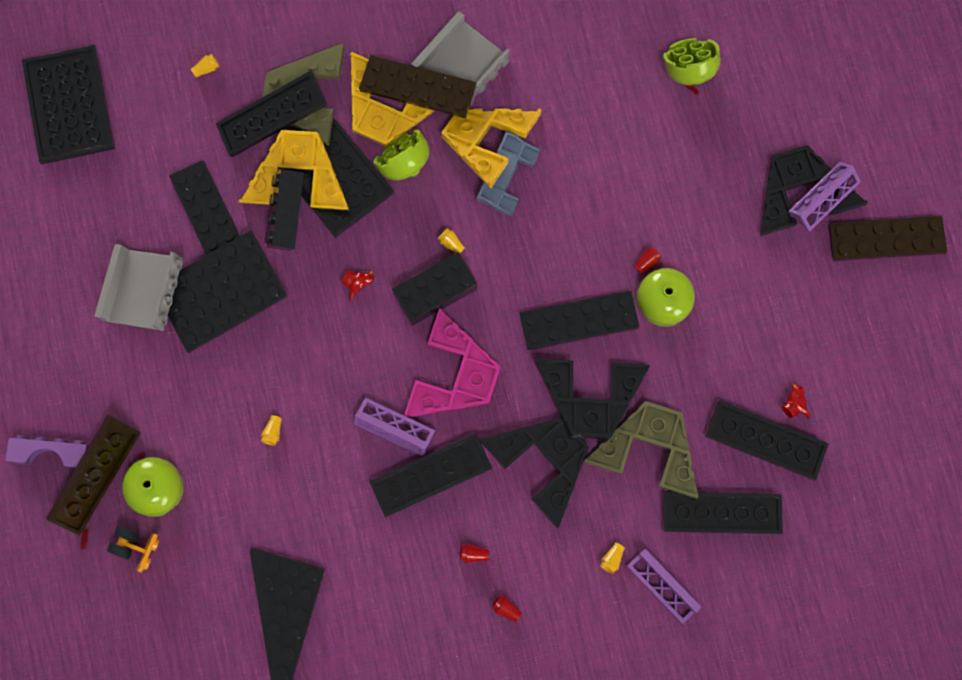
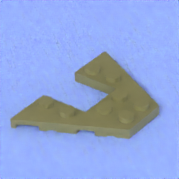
(324, 65)
(659, 428)

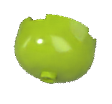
(692, 61)
(408, 162)
(660, 307)
(163, 493)

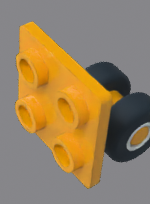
(120, 548)

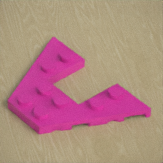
(474, 380)

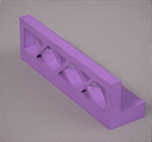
(823, 192)
(391, 433)
(671, 584)

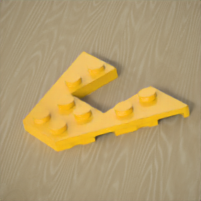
(375, 119)
(466, 134)
(301, 152)

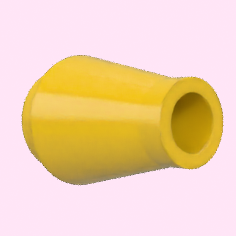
(205, 65)
(451, 241)
(272, 431)
(612, 559)

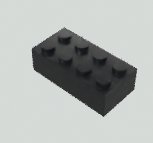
(285, 209)
(434, 288)

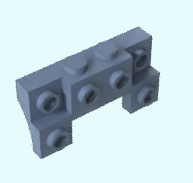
(516, 151)

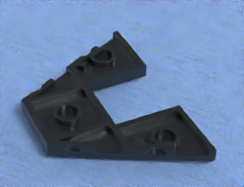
(790, 171)
(591, 416)
(559, 449)

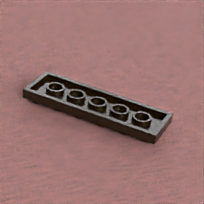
(418, 86)
(887, 238)
(93, 475)

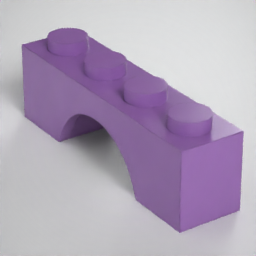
(24, 451)

